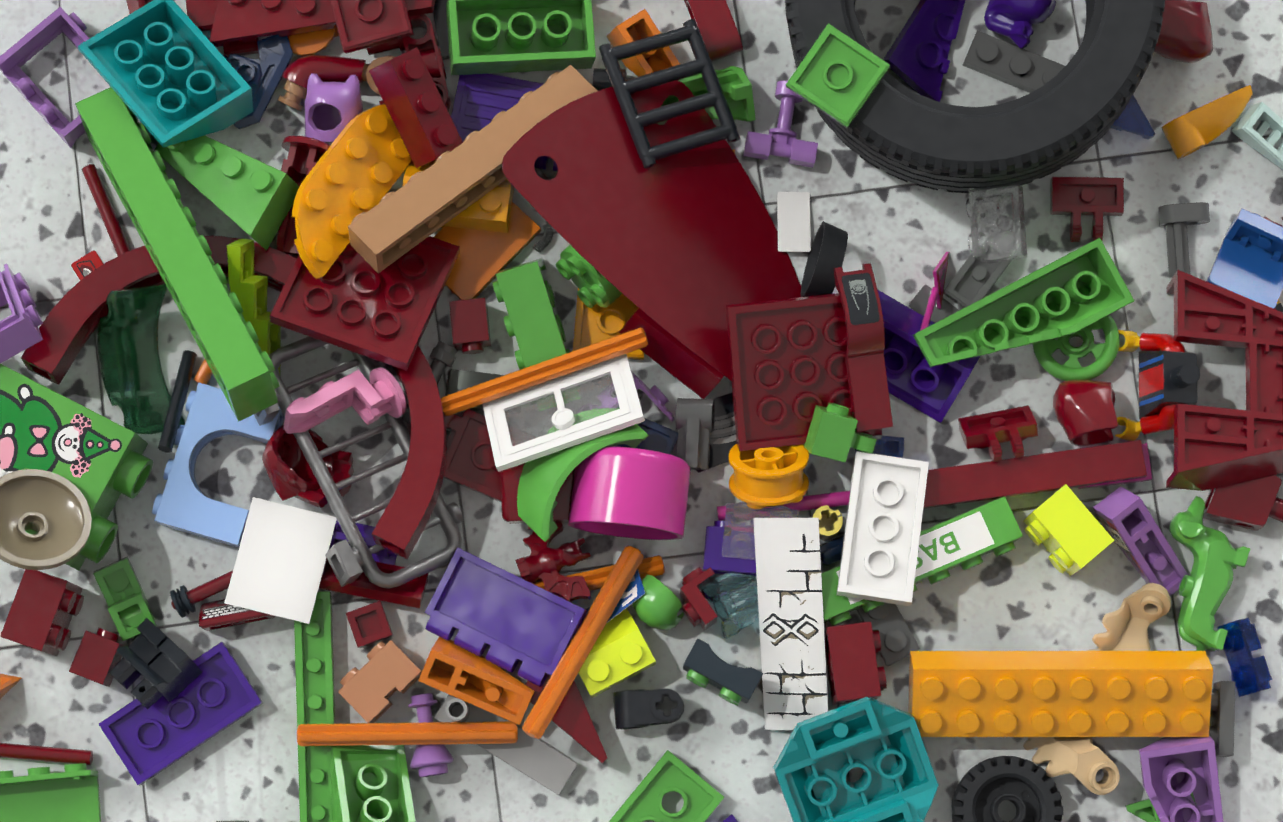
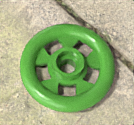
(1072, 370)

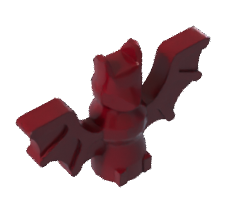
(547, 562)

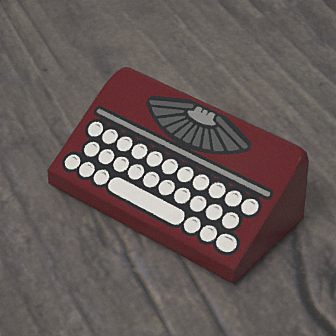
(220, 615)

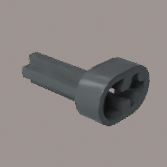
(1175, 219)

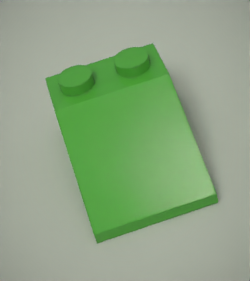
(370, 784)

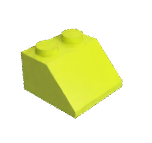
(616, 655)

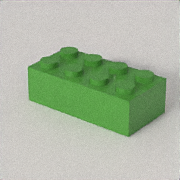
(519, 35)

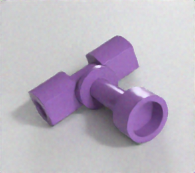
(782, 140)

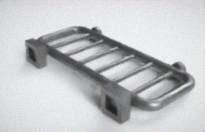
(348, 560)

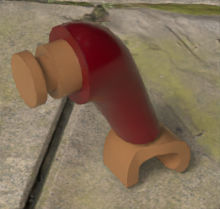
(329, 70)

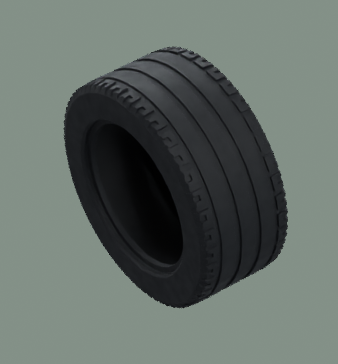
(1003, 142)

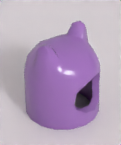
(330, 107)

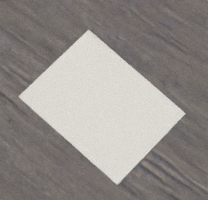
(280, 560)

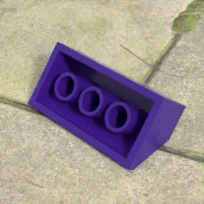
(907, 370)

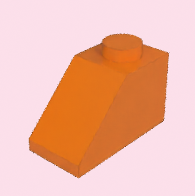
(637, 28)

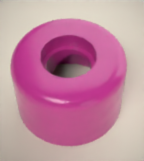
(631, 494)

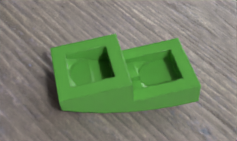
(124, 597)

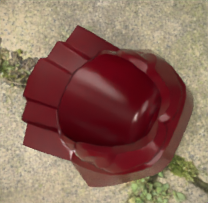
(292, 473)

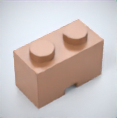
(378, 680)

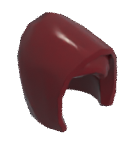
(1185, 32)
(1086, 411)

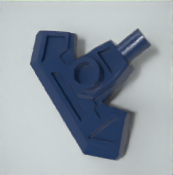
(262, 74)

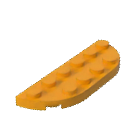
(344, 183)

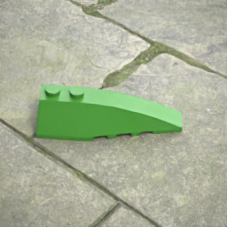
(1032, 309)

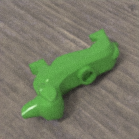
(1209, 576)

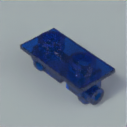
(1247, 672)

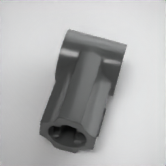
(694, 421)

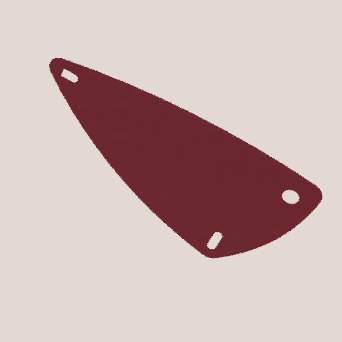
(667, 235)

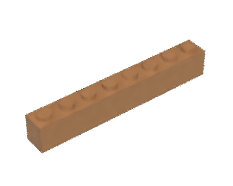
(457, 176)

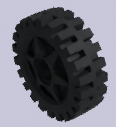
(1011, 780)

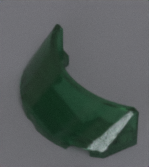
(131, 357)

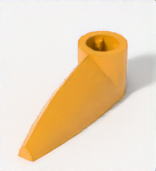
(1205, 123)

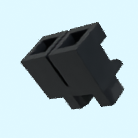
(159, 661)

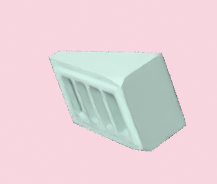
(1254, 138)

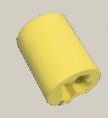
(829, 522)

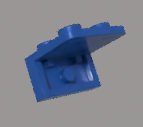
(1251, 259)

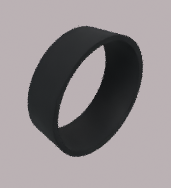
(825, 254)

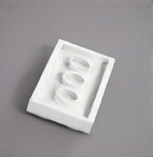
(882, 528)

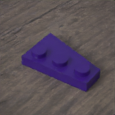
(924, 45)

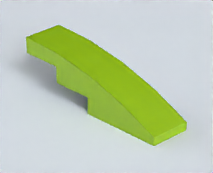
(252, 294)

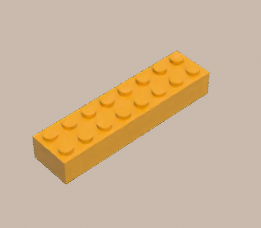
(1060, 693)

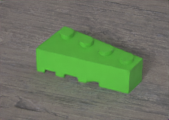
(530, 313)

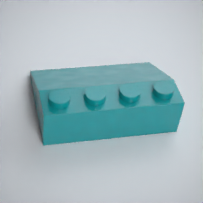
(169, 73)

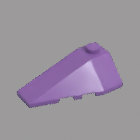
(1177, 768)

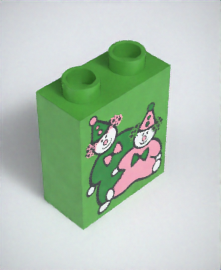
(70, 440)

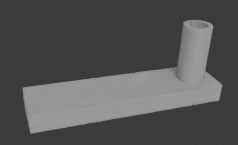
(526, 755)

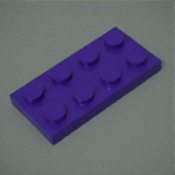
(169, 730)

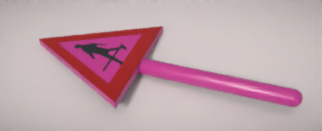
(939, 275)

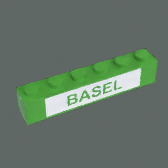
(940, 549)

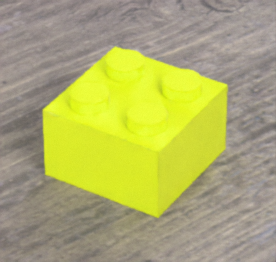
(1067, 531)

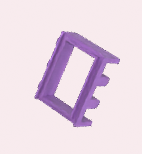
(28, 47)
(21, 328)

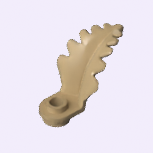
(1129, 625)
(1075, 757)

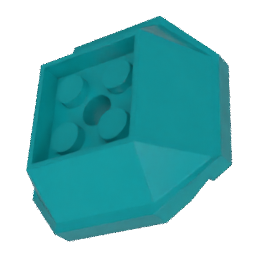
(863, 734)

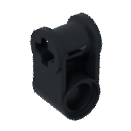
(639, 708)

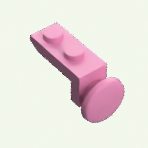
(368, 399)

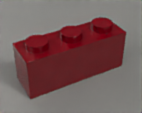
(416, 107)
(674, 356)

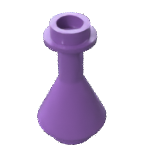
(431, 758)

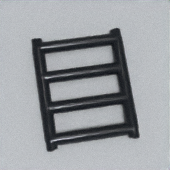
(636, 122)

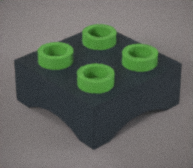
(706, 667)

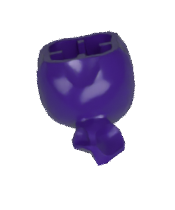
(1016, 18)

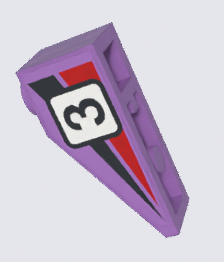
(1140, 539)

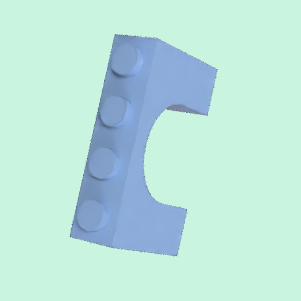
(182, 502)

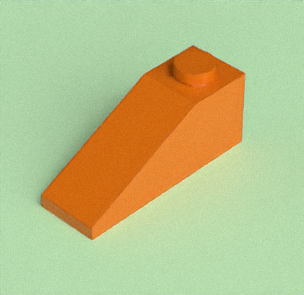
(475, 681)

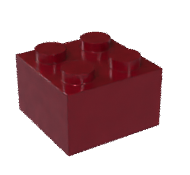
(43, 612)
(853, 662)

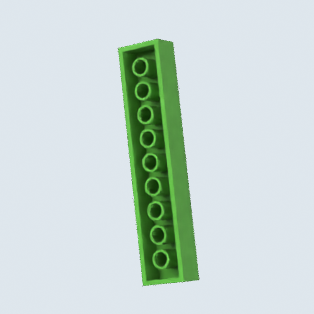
(180, 254)

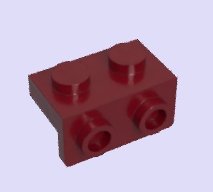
(697, 607)

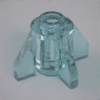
(734, 601)

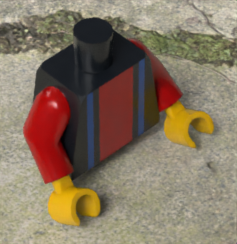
(1165, 379)

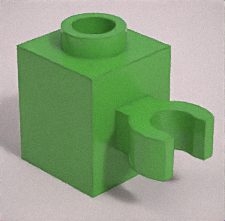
(834, 433)

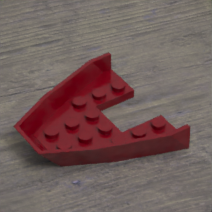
(1226, 444)

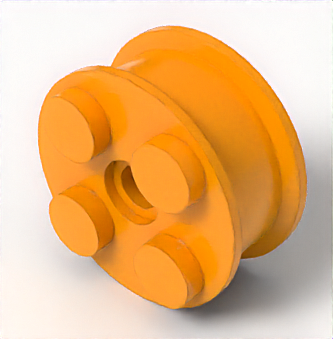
(769, 475)

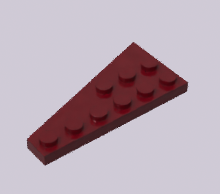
(260, 18)

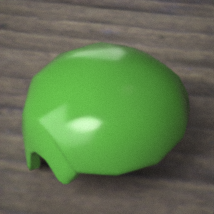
(658, 605)

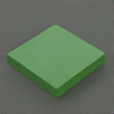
(838, 75)

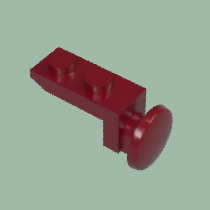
(302, 157)

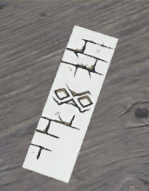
(790, 620)

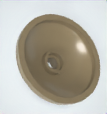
(52, 509)

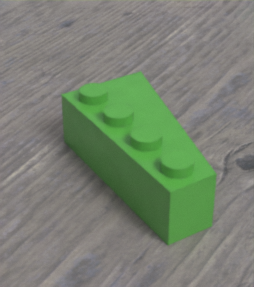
(237, 184)

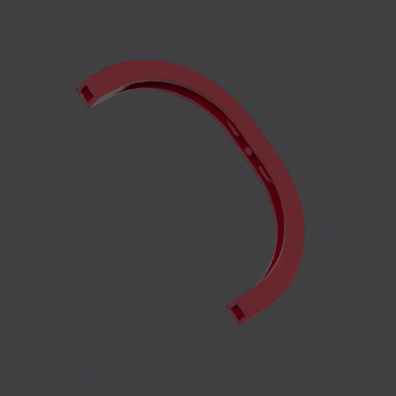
(79, 315)

